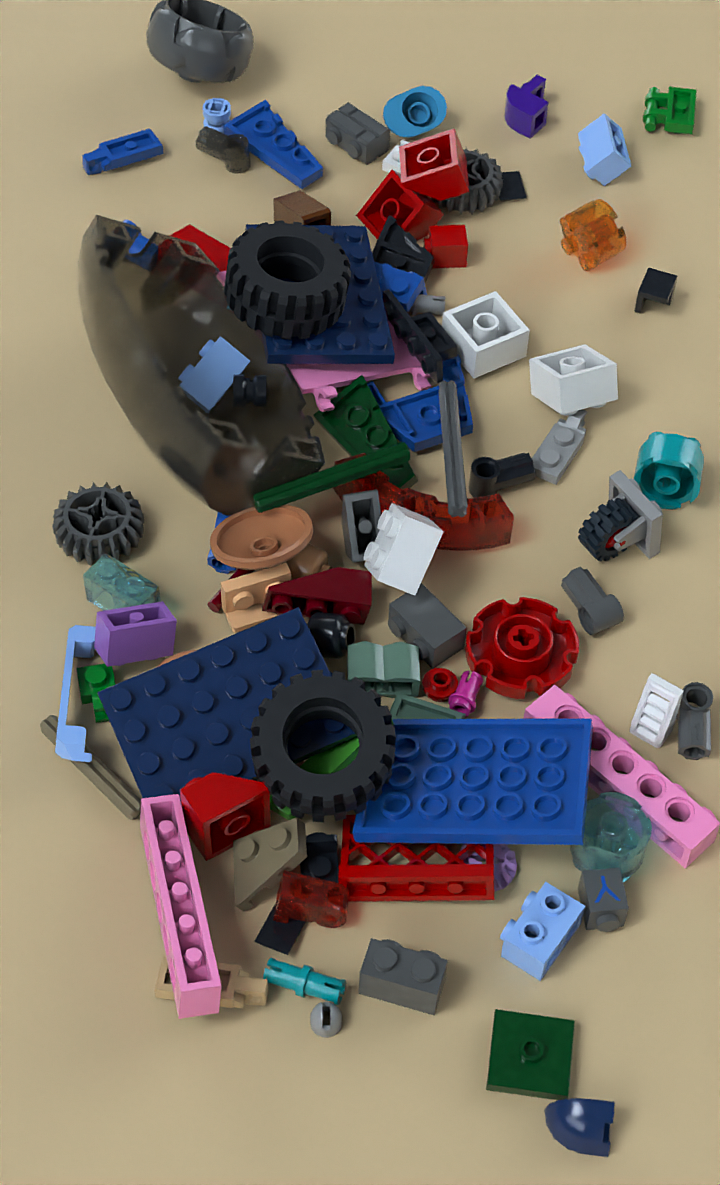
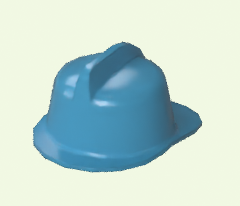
(415, 111)

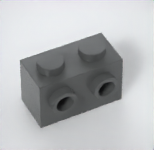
(402, 975)

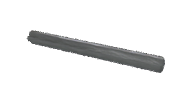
(452, 449)

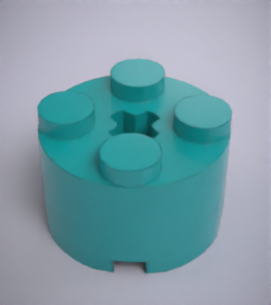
(669, 469)

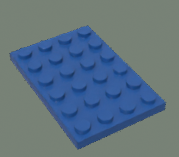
(483, 783)

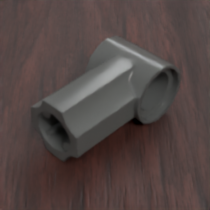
(594, 607)
(695, 722)

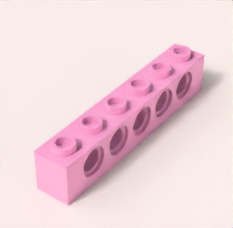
(681, 840)
(180, 907)

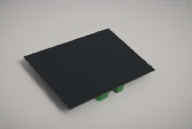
(512, 186)
(279, 935)

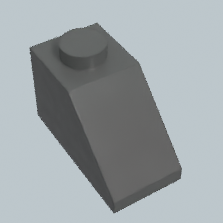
(360, 522)

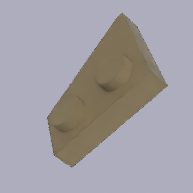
(264, 858)

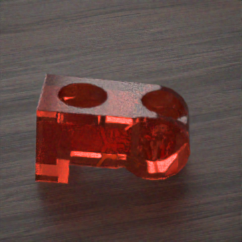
(311, 900)

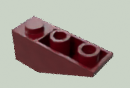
(327, 591)

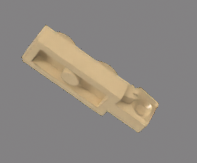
(236, 986)

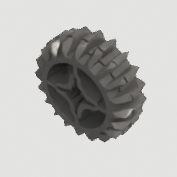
(484, 184)
(98, 523)

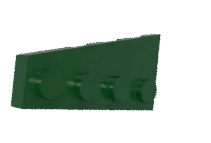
(362, 428)

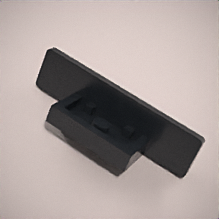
(422, 335)

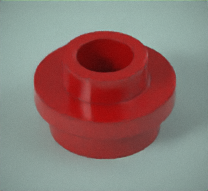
(436, 691)

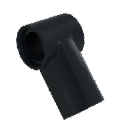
(491, 475)

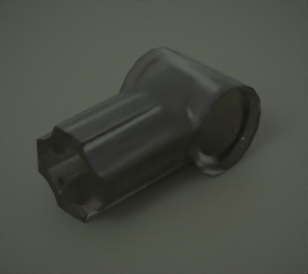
(230, 149)

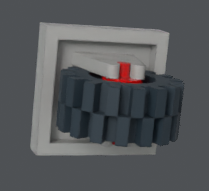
(623, 521)

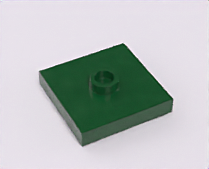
(530, 1055)

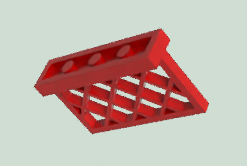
(416, 879)

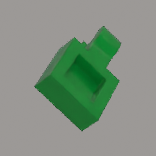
(92, 680)

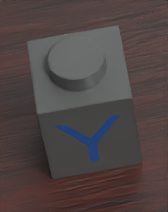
(603, 898)

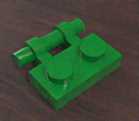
(678, 113)

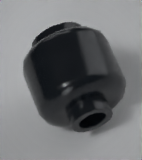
(332, 633)

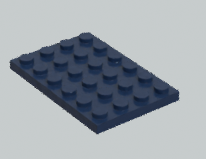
(363, 327)
(201, 707)

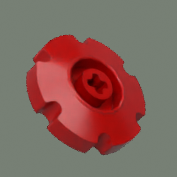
(521, 647)

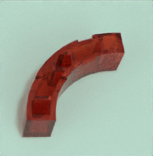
(483, 527)

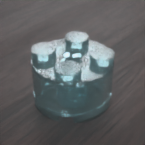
(613, 835)

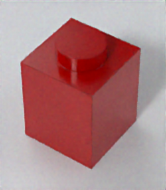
(447, 245)

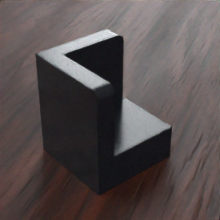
(656, 286)

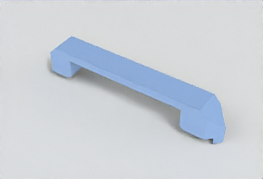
(71, 739)

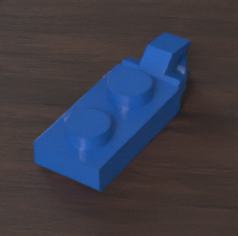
(122, 152)

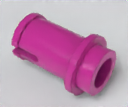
(464, 698)

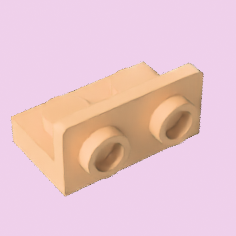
(245, 595)

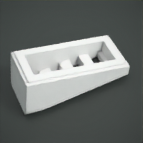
(655, 715)

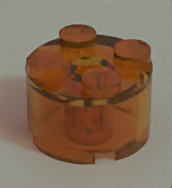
(592, 234)

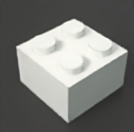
(486, 334)
(573, 379)
(402, 548)

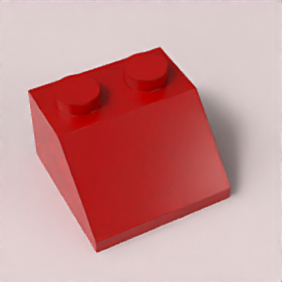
(435, 166)
(410, 209)
(223, 810)

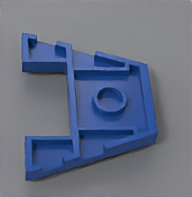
(417, 416)

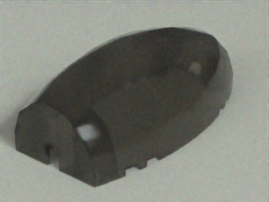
(145, 326)

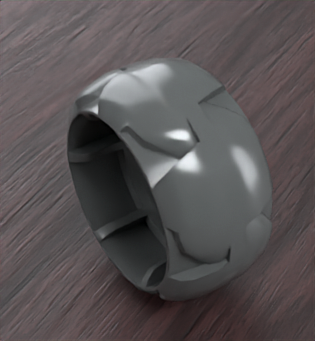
(200, 40)

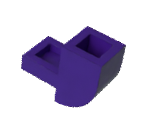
(526, 107)

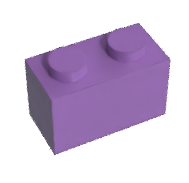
(135, 633)

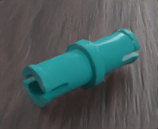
(304, 981)

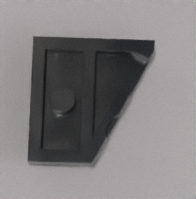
(401, 250)

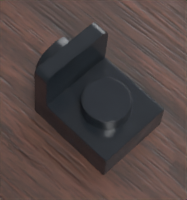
(321, 857)

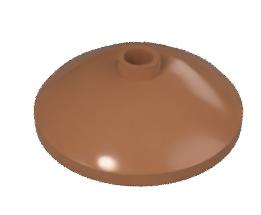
(261, 539)

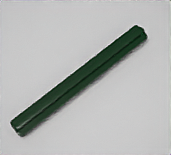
(331, 477)

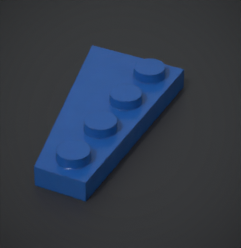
(275, 144)

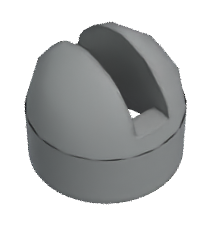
(317, 1016)

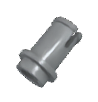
(428, 303)

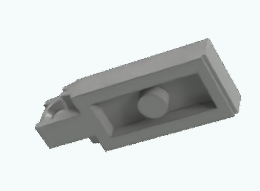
(560, 447)

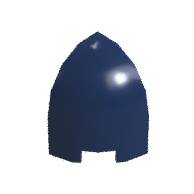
(581, 1124)

